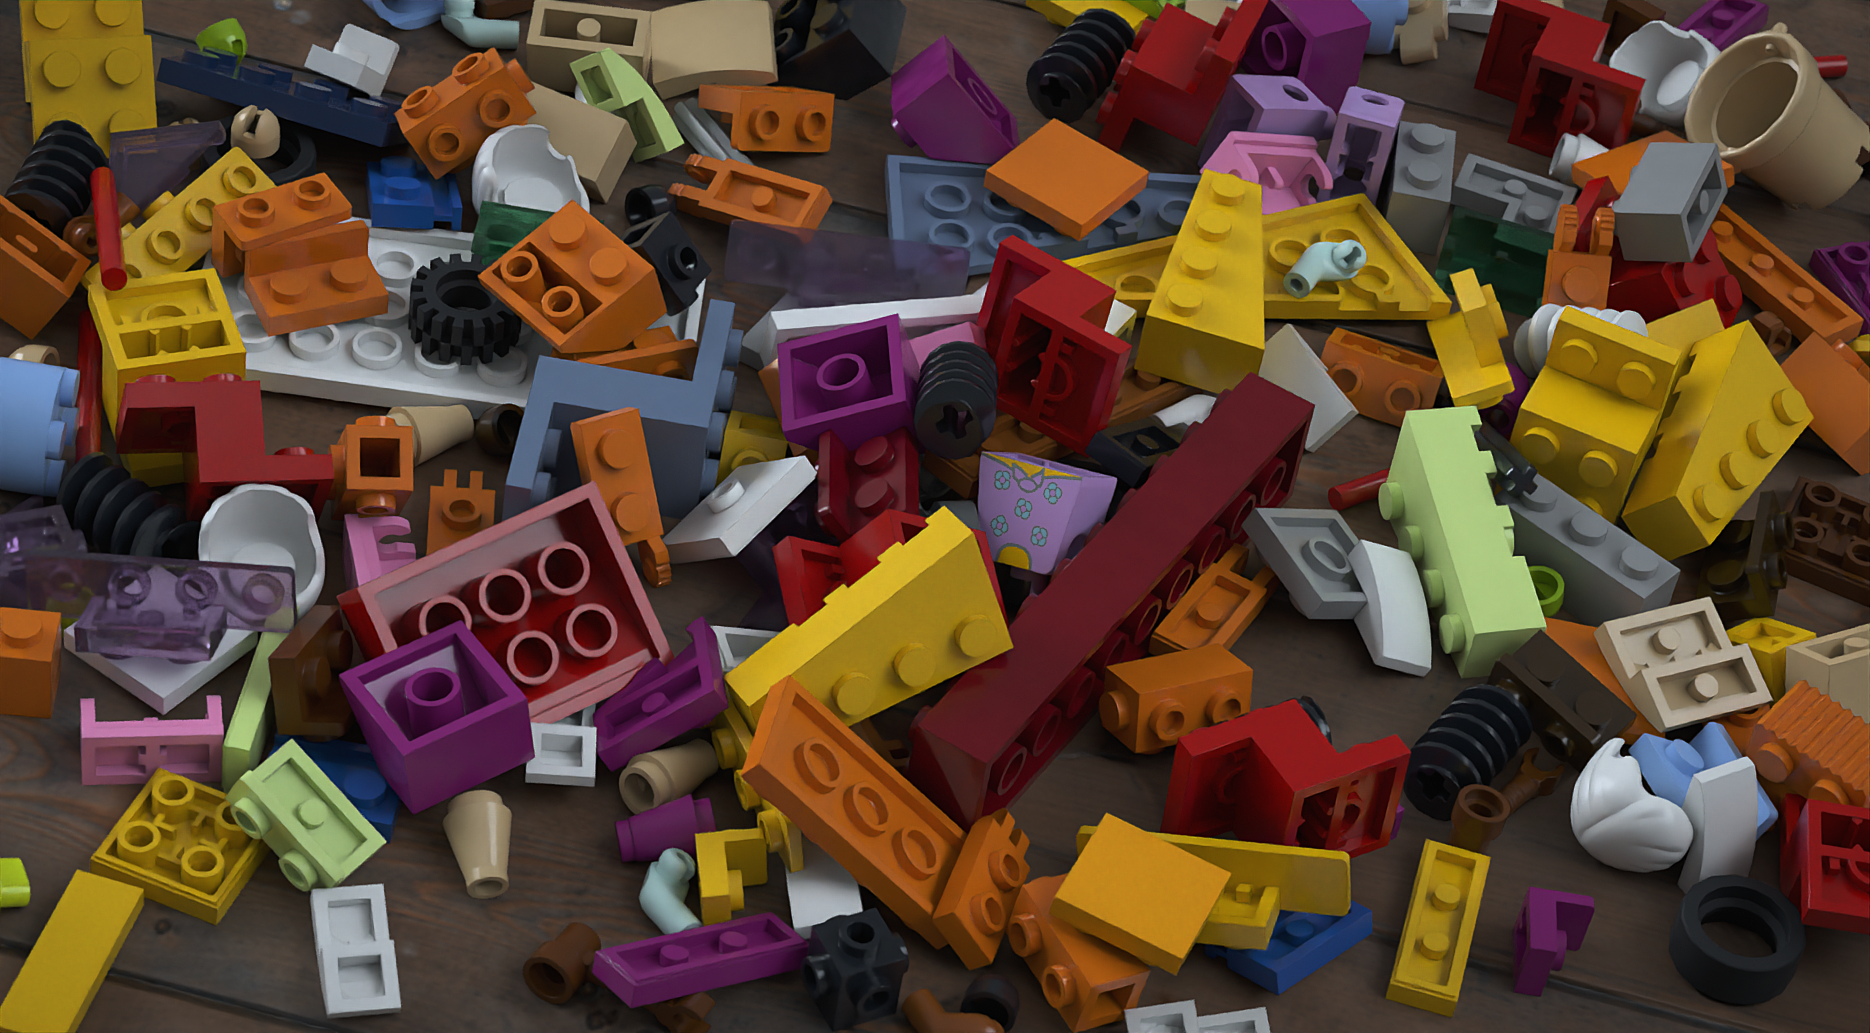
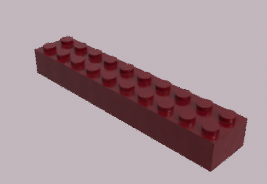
(1100, 609)

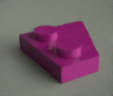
(663, 700)

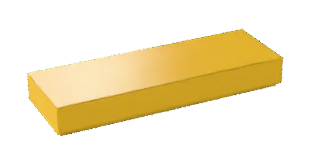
(1438, 928)
(71, 956)

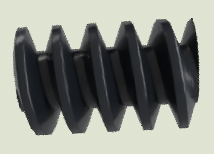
(1079, 65)
(56, 176)
(956, 399)
(122, 514)
(1465, 748)

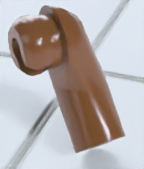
(81, 230)
(929, 1016)

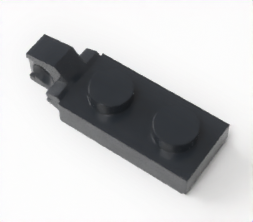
(1133, 449)

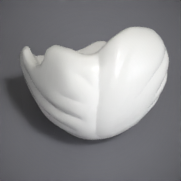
(1670, 64)
(525, 171)
(266, 528)
(1622, 820)

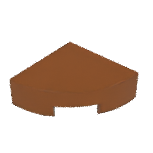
(1772, 332)

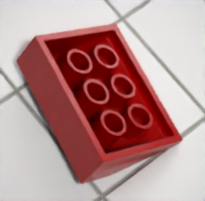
(539, 593)

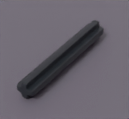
(1513, 469)

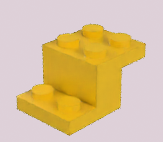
(88, 66)
(168, 328)
(1594, 409)

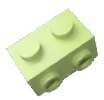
(303, 819)

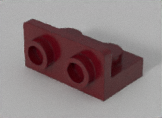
(865, 481)

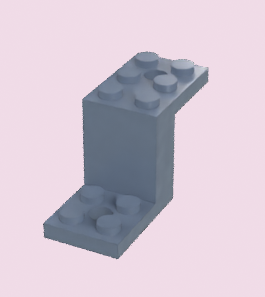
(676, 417)

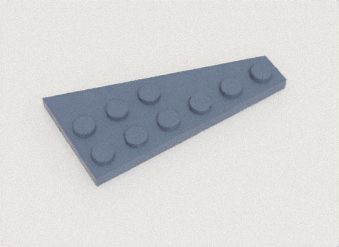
(950, 207)

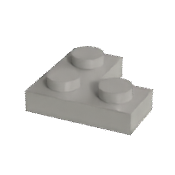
(1510, 193)

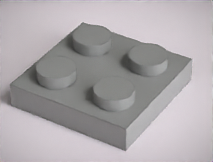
(1310, 558)

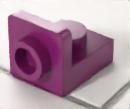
(1542, 933)

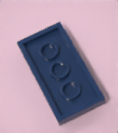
(271, 87)

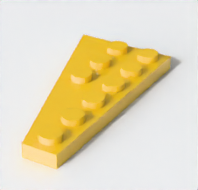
(1386, 288)

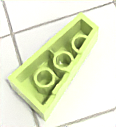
(1460, 539)

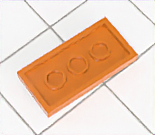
(853, 805)

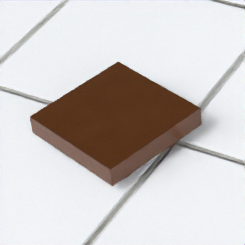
(1830, 539)

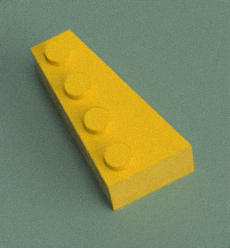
(1210, 297)
(1718, 445)
(888, 634)

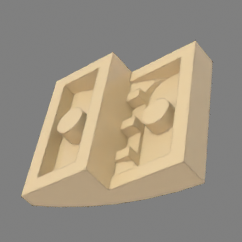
(711, 44)
(1682, 665)

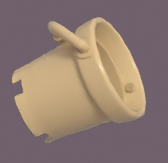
(1778, 120)

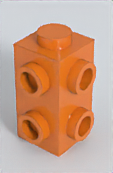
(459, 113)
(372, 468)
(1171, 694)
(1077, 971)

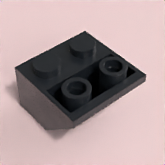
(837, 44)

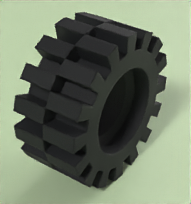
(455, 331)

